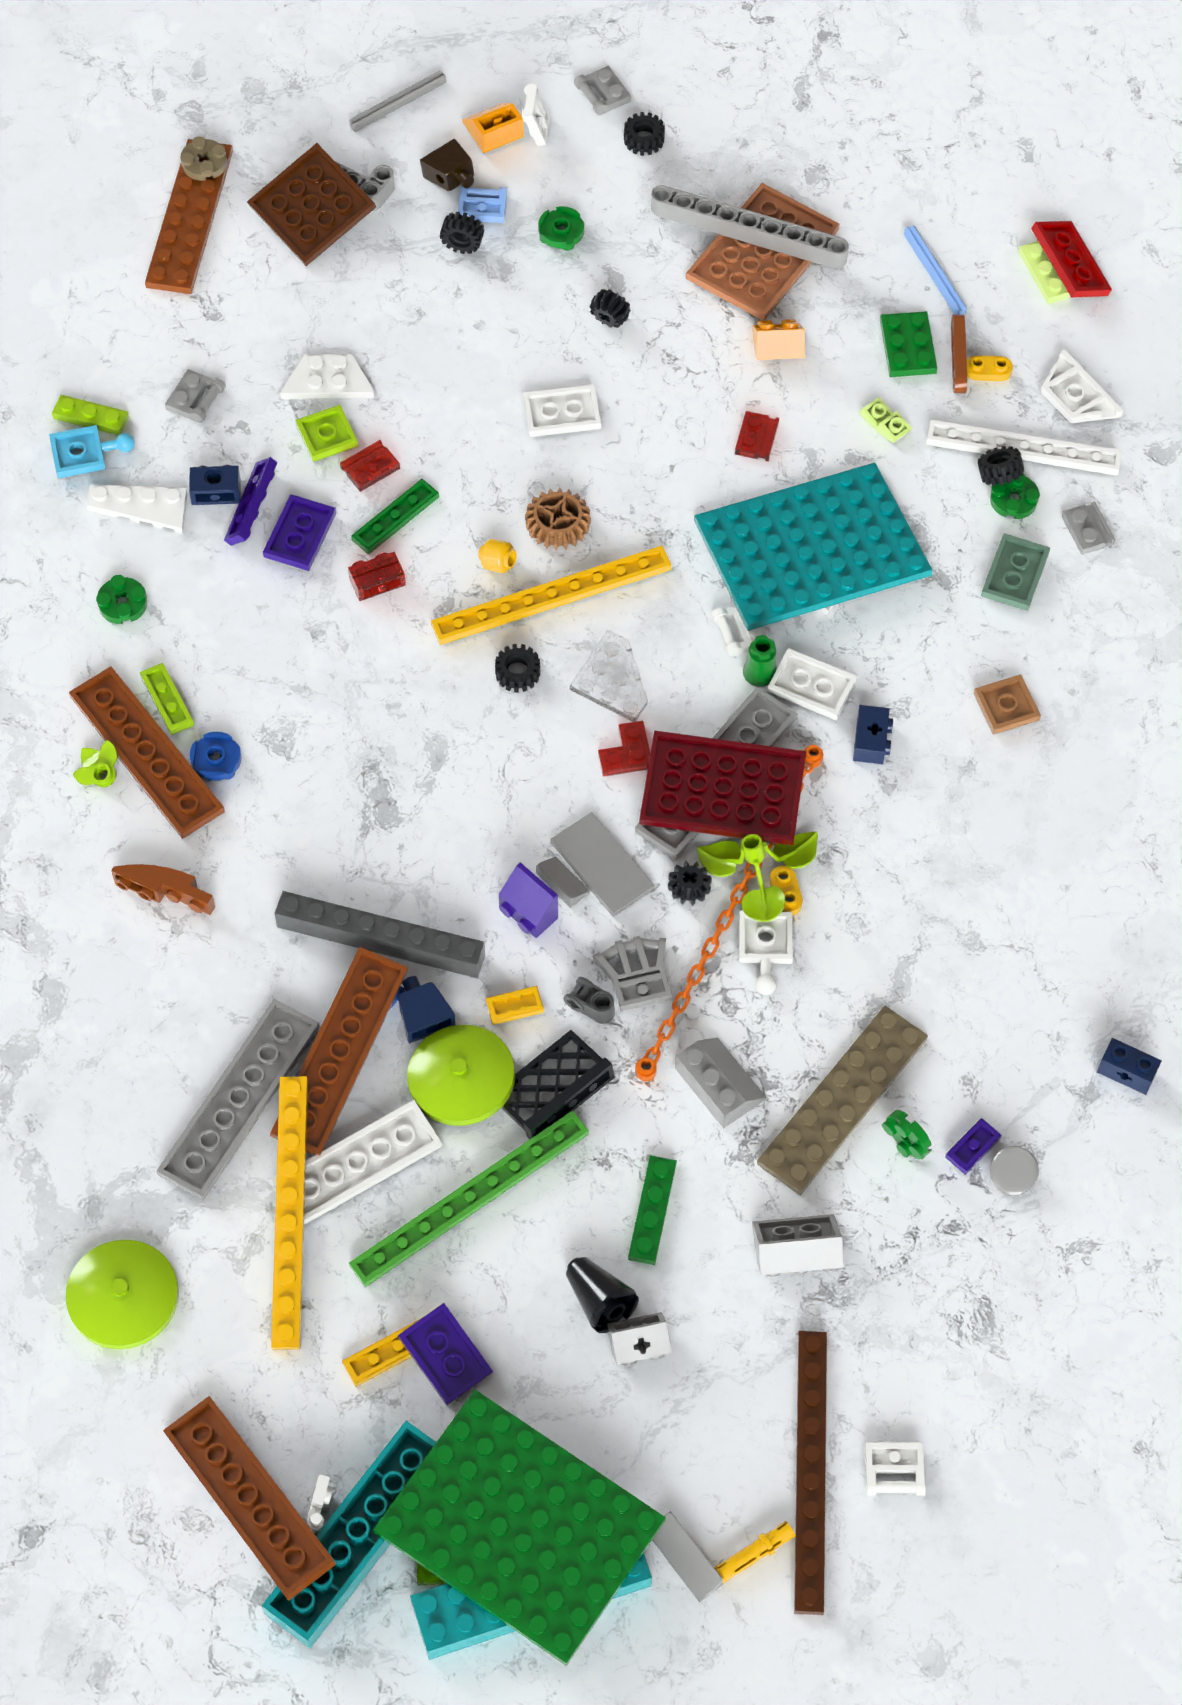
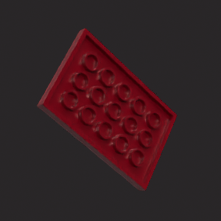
(723, 787)

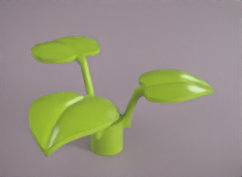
(762, 904)

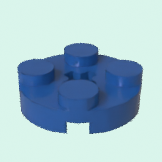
(215, 769)

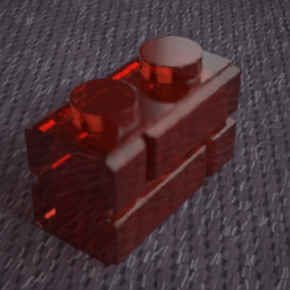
(376, 575)

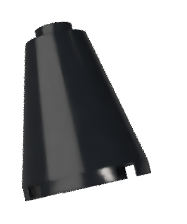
(600, 1294)

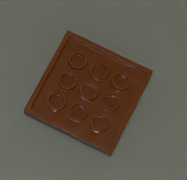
(311, 204)

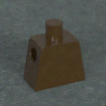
(448, 167)

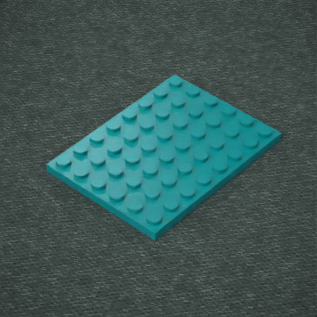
(812, 546)

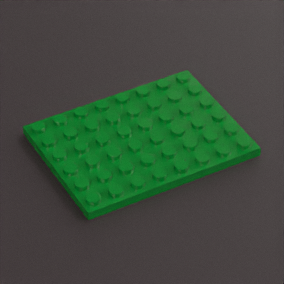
(520, 1526)

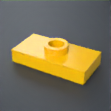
(514, 1005)

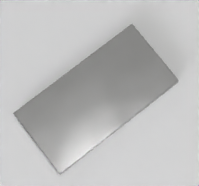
(602, 864)

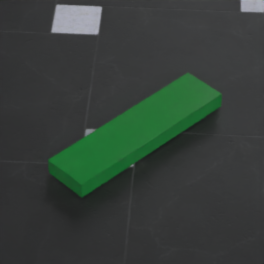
(395, 516)

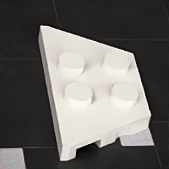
(327, 377)
(1077, 393)

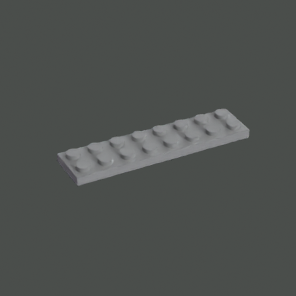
(757, 721)
(238, 1099)

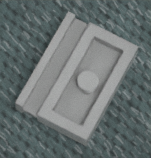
(1088, 528)

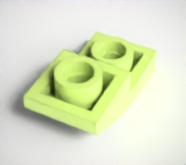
(884, 421)

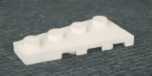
(141, 503)

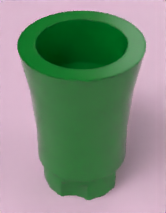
(760, 662)

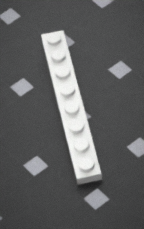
(1031, 447)

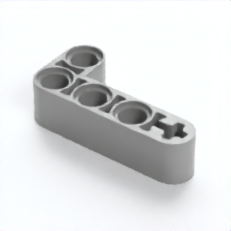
(377, 185)

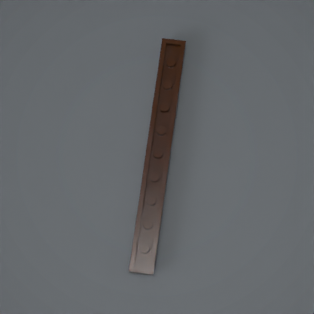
(810, 1473)

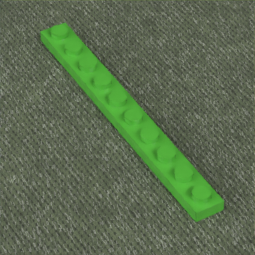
(468, 1199)

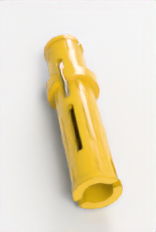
(764, 1545)

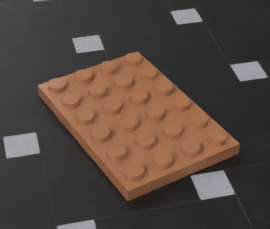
(754, 275)

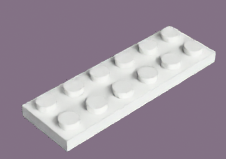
(366, 1159)

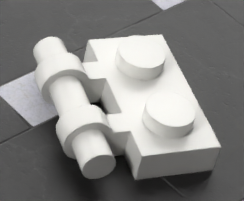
(319, 1502)

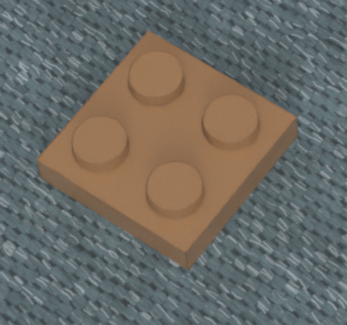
(1007, 704)

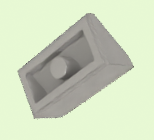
(561, 881)

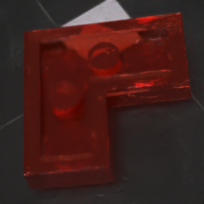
(629, 757)

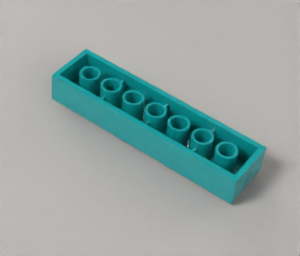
(351, 1539)
(455, 1622)

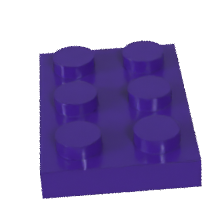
(299, 532)
(445, 1354)

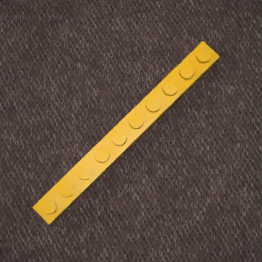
(550, 595)
(289, 1214)

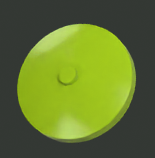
(461, 1075)
(122, 1294)

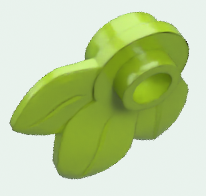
(95, 764)

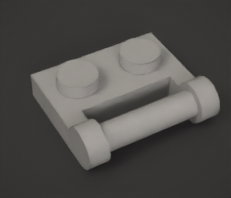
(607, 86)
(189, 392)

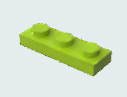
(90, 414)
(166, 699)

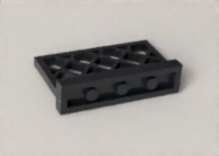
(571, 1095)

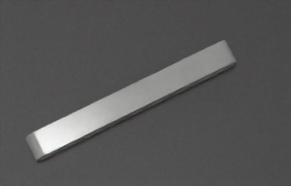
(749, 226)

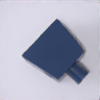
(423, 1009)

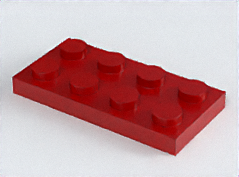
(1071, 259)

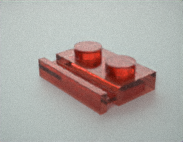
(756, 436)
(370, 465)

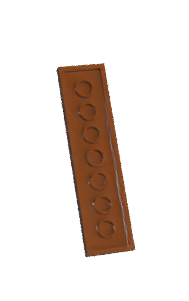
(185, 231)
(147, 752)
(346, 1041)
(249, 1498)

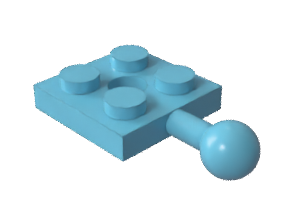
(92, 457)

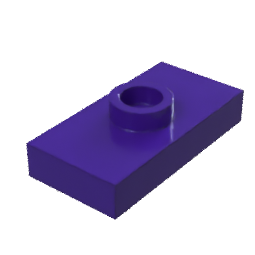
(973, 1146)

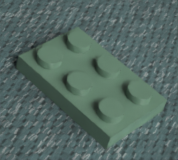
(1015, 572)

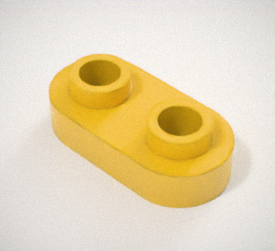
(989, 368)
(789, 887)

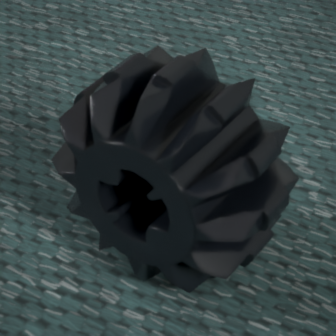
(610, 308)
(689, 883)

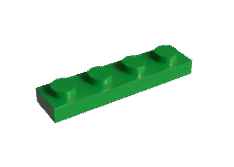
(652, 1210)

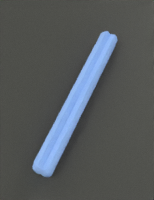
(935, 270)

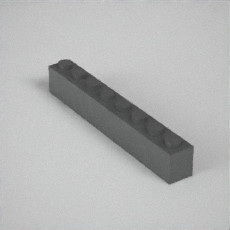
(380, 934)

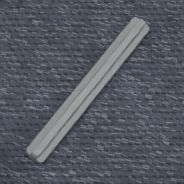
(397, 101)

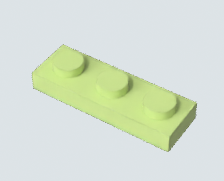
(1043, 272)

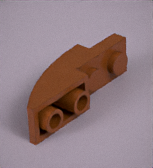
(156, 881)

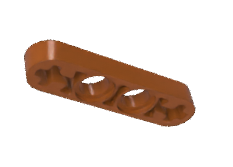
(958, 349)

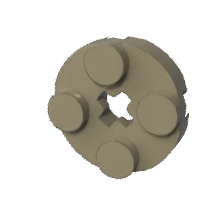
(199, 149)

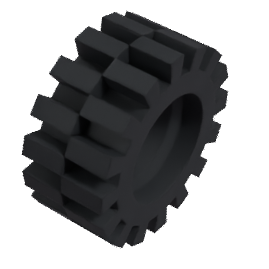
(644, 143)
(462, 232)
(1000, 465)
(517, 655)

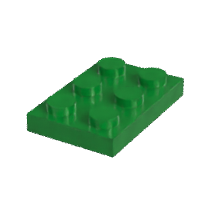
(908, 344)

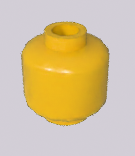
(497, 556)

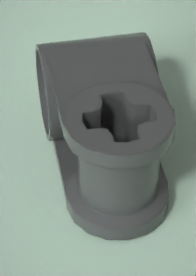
(587, 997)

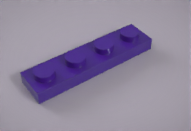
(250, 501)

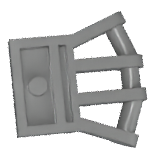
(640, 986)

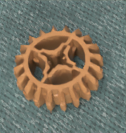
(549, 509)

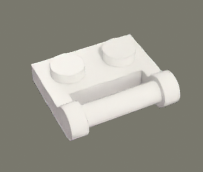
(536, 115)
(735, 648)
(894, 1459)

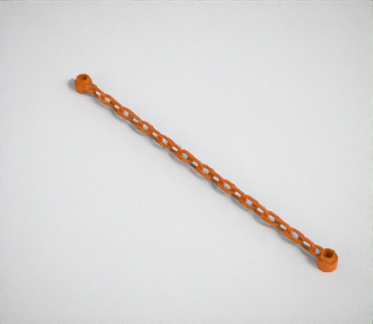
(647, 1075)

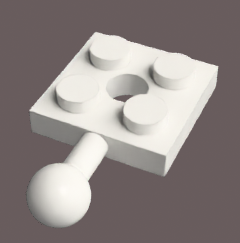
(757, 951)

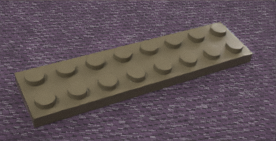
(842, 1100)

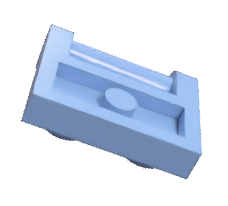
(483, 203)

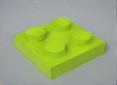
(326, 433)

